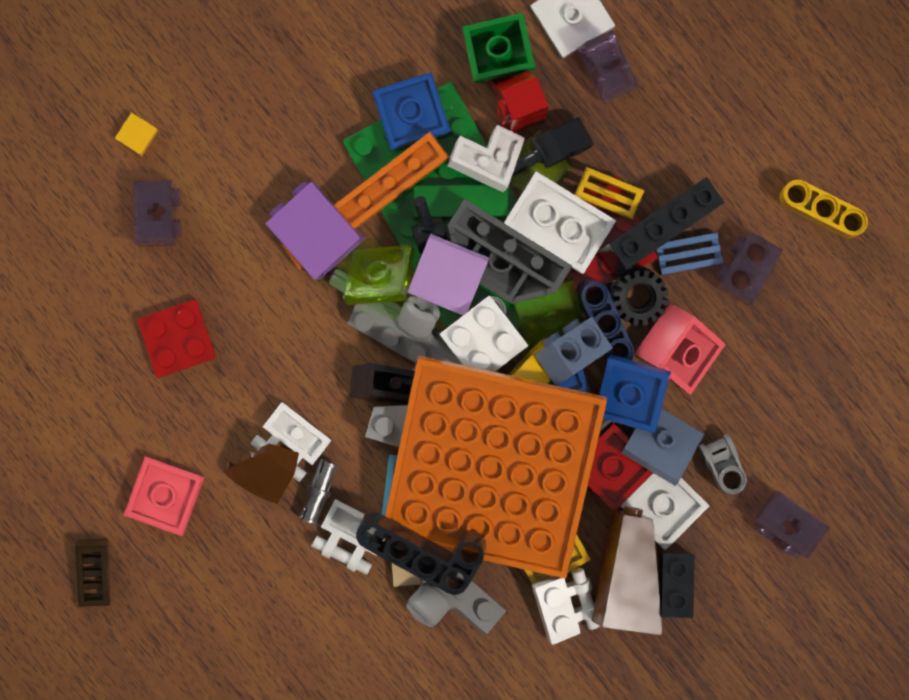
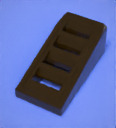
(93, 545)

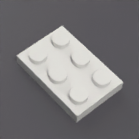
(560, 222)

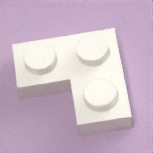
(490, 164)

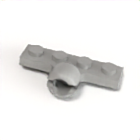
(405, 333)
(474, 605)

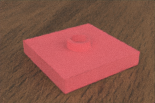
(164, 496)

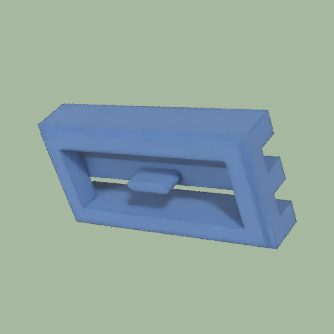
(715, 248)

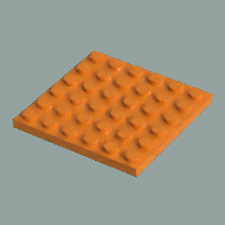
(496, 462)

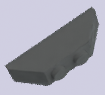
(516, 265)

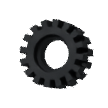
(656, 299)

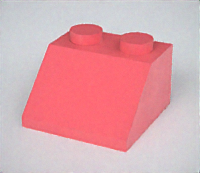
(680, 346)

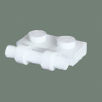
(295, 433)
(343, 523)
(557, 609)

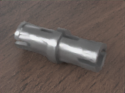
(318, 491)

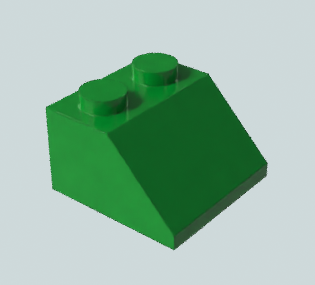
(498, 48)

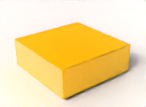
(136, 134)

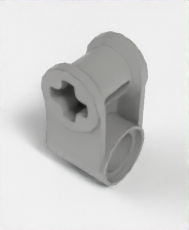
(723, 462)

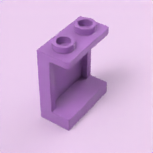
(314, 230)

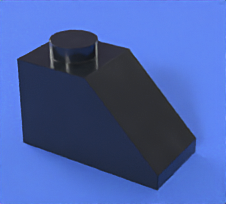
(381, 383)

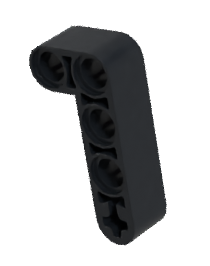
(419, 547)

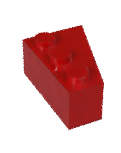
(519, 101)

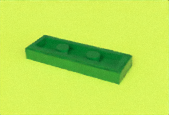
(446, 199)

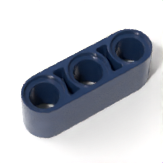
(605, 306)

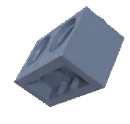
(572, 351)

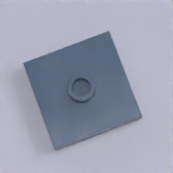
(665, 451)

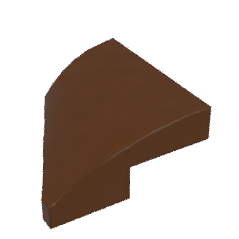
(265, 471)

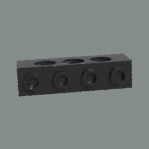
(661, 226)

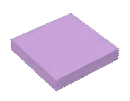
(448, 275)

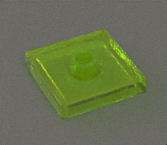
(379, 275)
(548, 314)

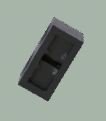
(676, 584)

